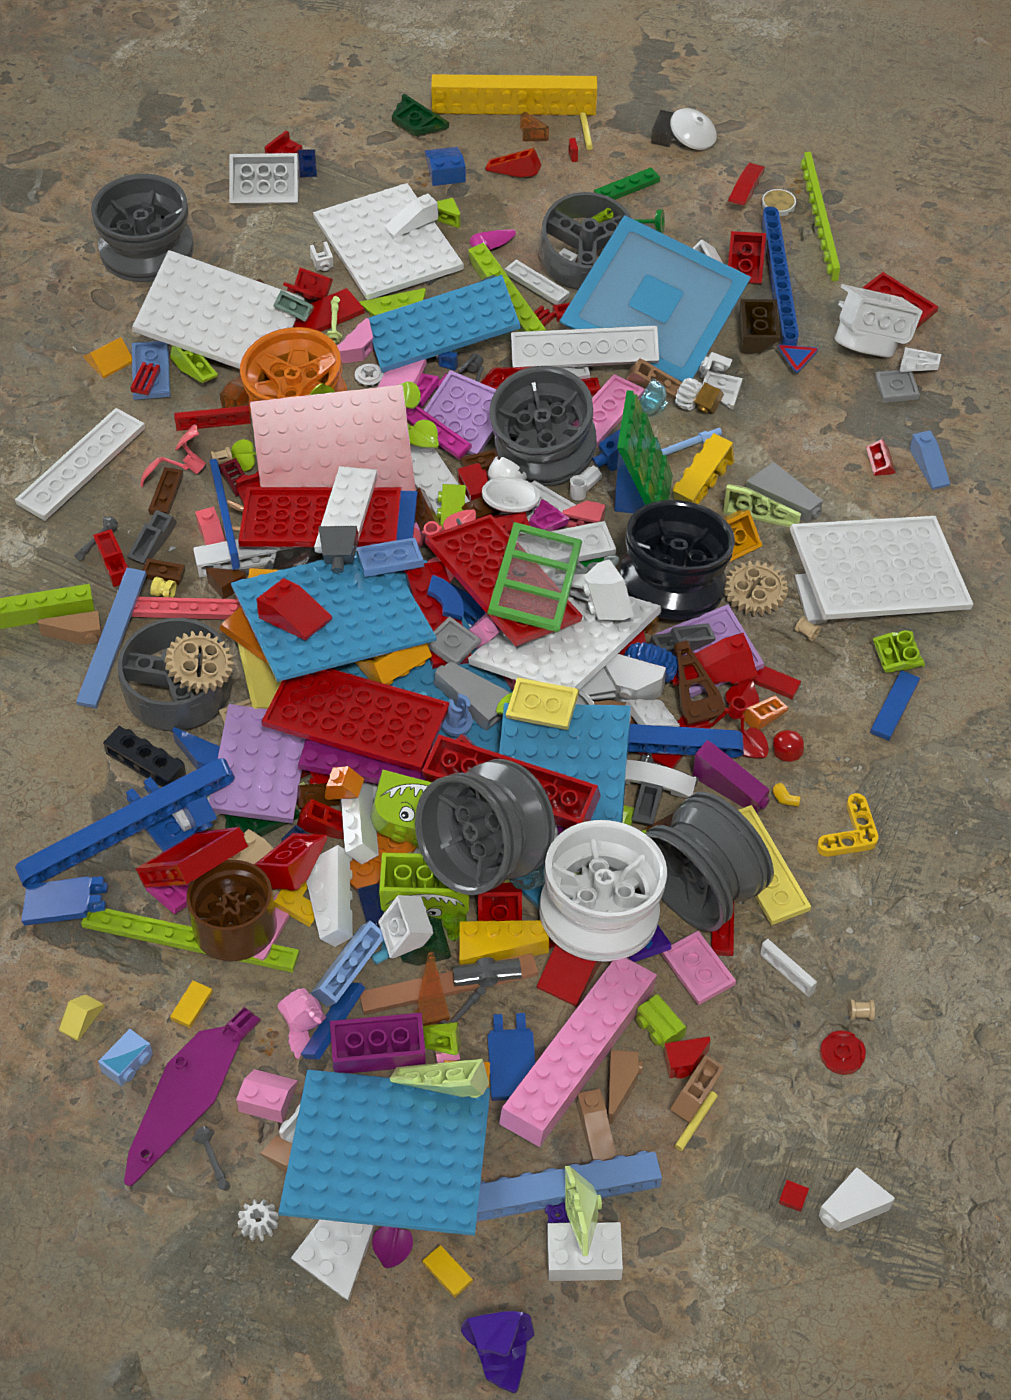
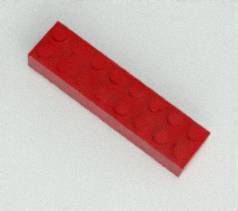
(570, 798)

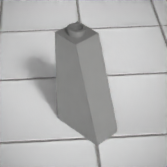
(785, 489)
(482, 694)

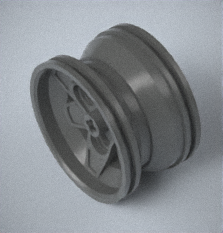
(139, 223)
(548, 443)
(484, 826)
(711, 860)

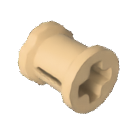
(222, 456)
(807, 628)
(861, 1009)

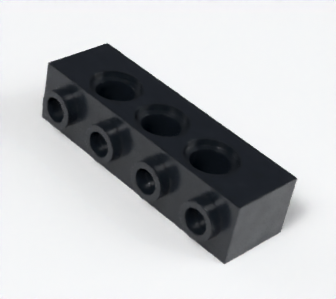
(132, 750)

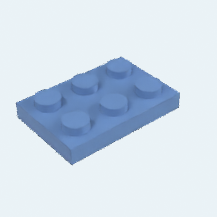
(390, 557)

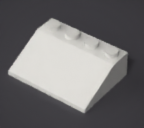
(263, 178)

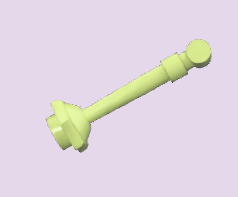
(334, 334)

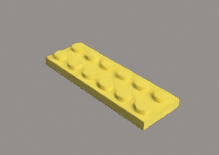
(783, 897)

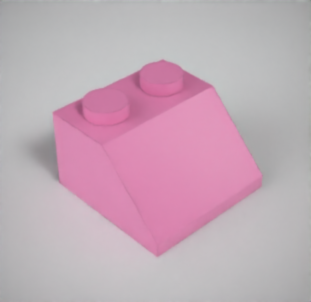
(266, 1095)

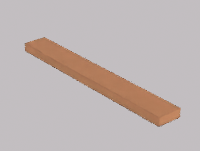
(408, 992)

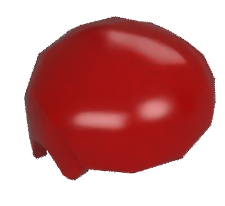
(788, 745)

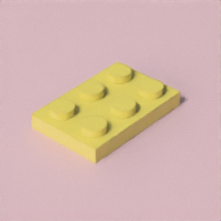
(542, 703)

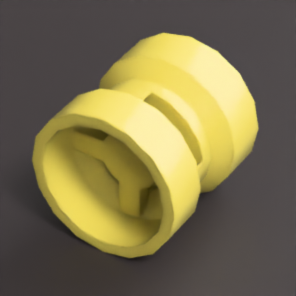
(162, 588)

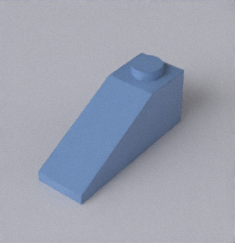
(929, 459)

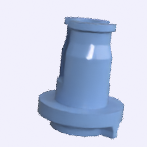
(458, 717)

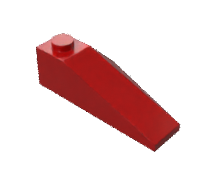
(724, 662)

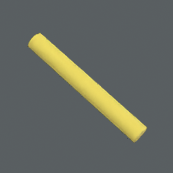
(586, 132)
(696, 1120)

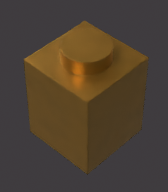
(708, 398)

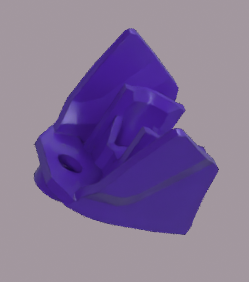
(501, 1345)

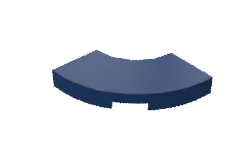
(447, 597)

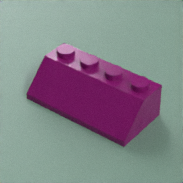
(377, 1043)

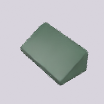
(293, 306)

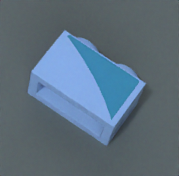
(125, 1058)

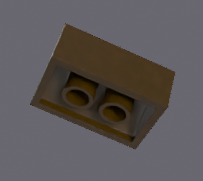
(758, 324)

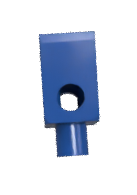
(608, 452)

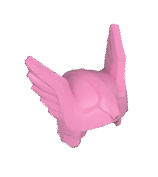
(301, 1014)

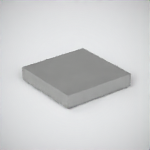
(896, 386)
(453, 641)

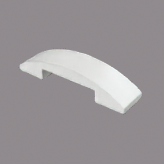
(671, 780)

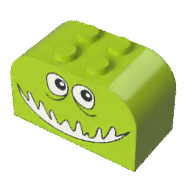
(396, 806)
(410, 876)

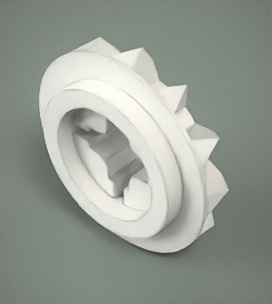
(368, 369)

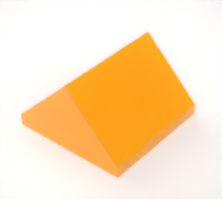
(109, 357)

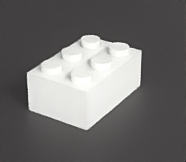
(569, 1264)

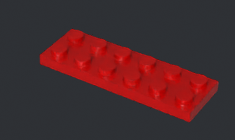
(418, 583)

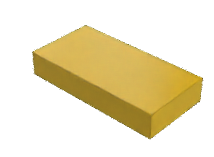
(191, 1004)
(447, 1271)

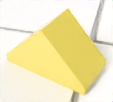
(79, 1016)

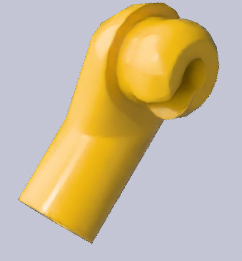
(784, 797)

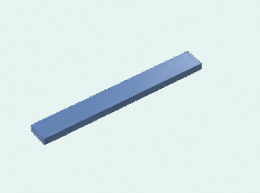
(111, 638)

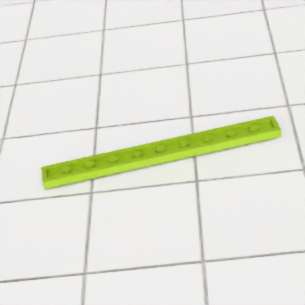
(821, 219)
(175, 936)

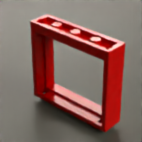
(192, 857)

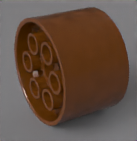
(232, 883)

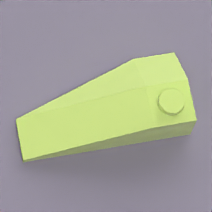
(760, 506)
(451, 1078)
(581, 1208)

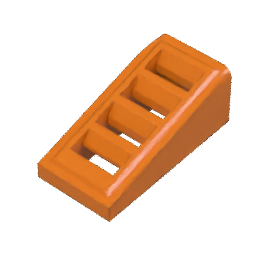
(759, 717)

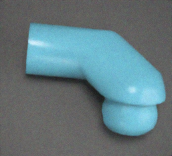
(381, 955)

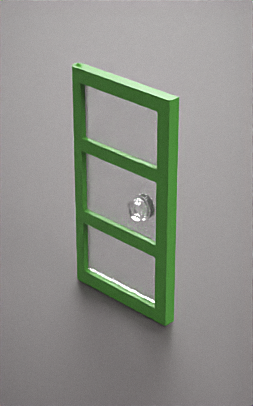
(535, 577)

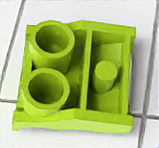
(898, 651)

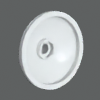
(693, 128)
(510, 494)

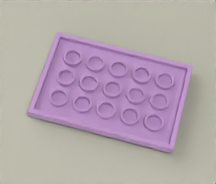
(262, 766)

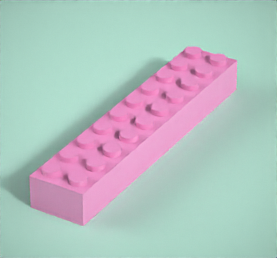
(577, 1051)

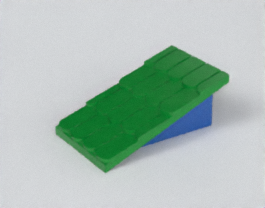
(642, 468)

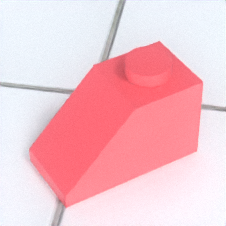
(585, 513)
(209, 526)

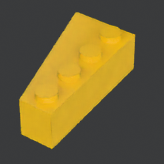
(705, 469)
(501, 940)

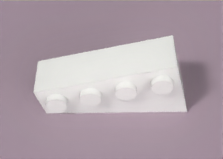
(332, 896)

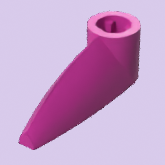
(492, 238)

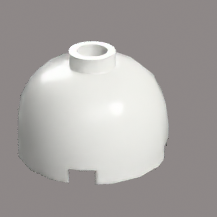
(504, 468)

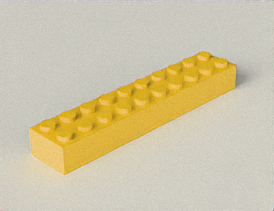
(514, 94)

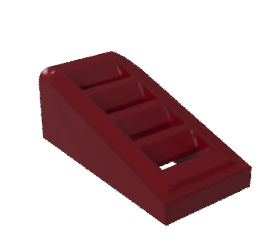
(228, 466)

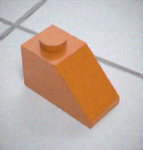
(343, 784)

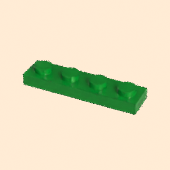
(629, 184)

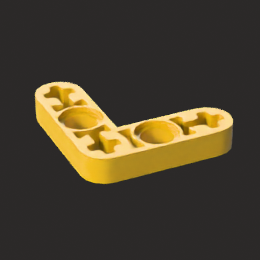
(857, 836)

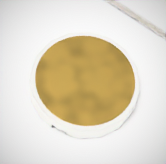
(780, 199)

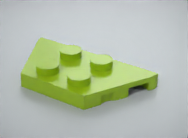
(387, 303)

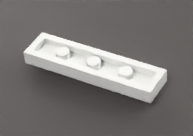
(537, 282)

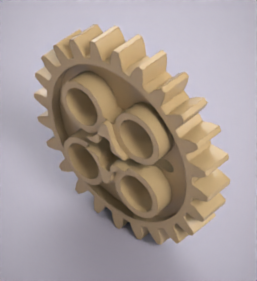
(745, 583)
(218, 663)

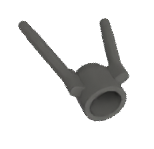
(473, 364)

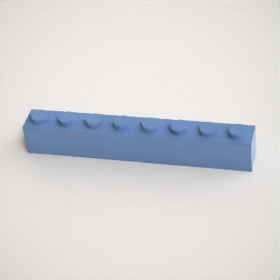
(536, 1191)

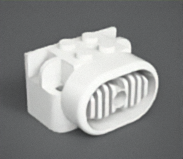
(875, 321)

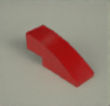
(111, 556)

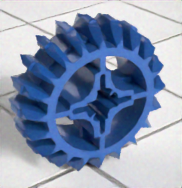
(654, 655)

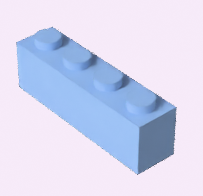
(348, 964)

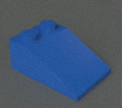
(446, 166)

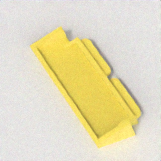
(259, 679)

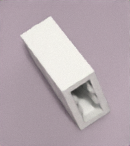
(855, 1202)

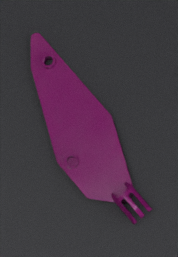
(186, 1091)

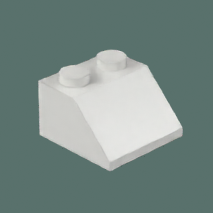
(405, 925)

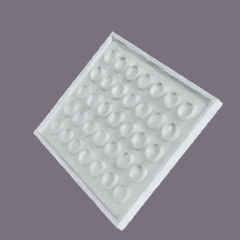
(375, 257)
(209, 309)
(880, 567)
(568, 655)

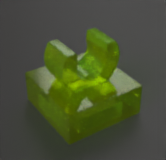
(452, 924)

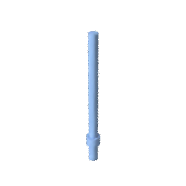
(701, 438)

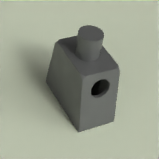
(338, 545)

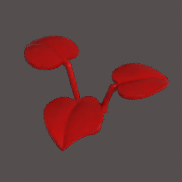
(740, 698)

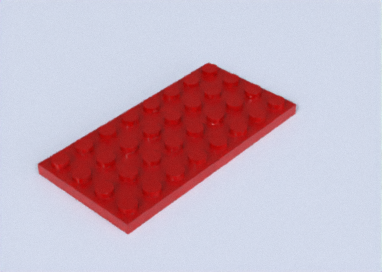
(294, 515)
(474, 557)
(358, 716)

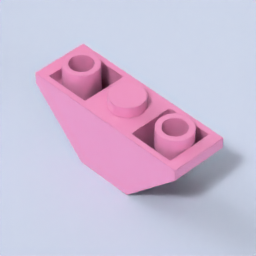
(357, 344)

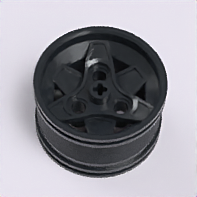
(677, 557)

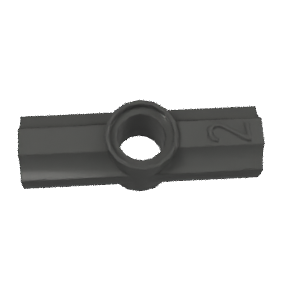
(487, 972)

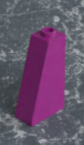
(729, 778)

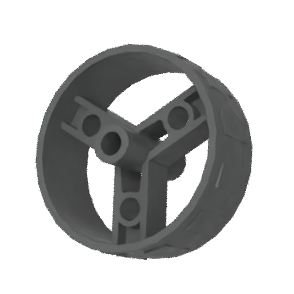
(584, 236)
(139, 665)

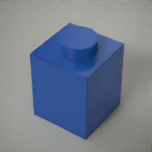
(200, 814)

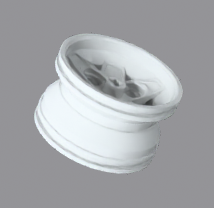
(605, 914)

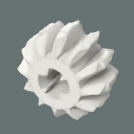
(687, 393)
(265, 1226)

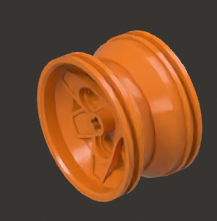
(290, 364)

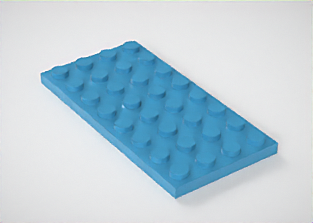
(443, 323)

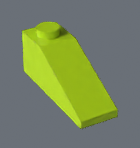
(192, 364)

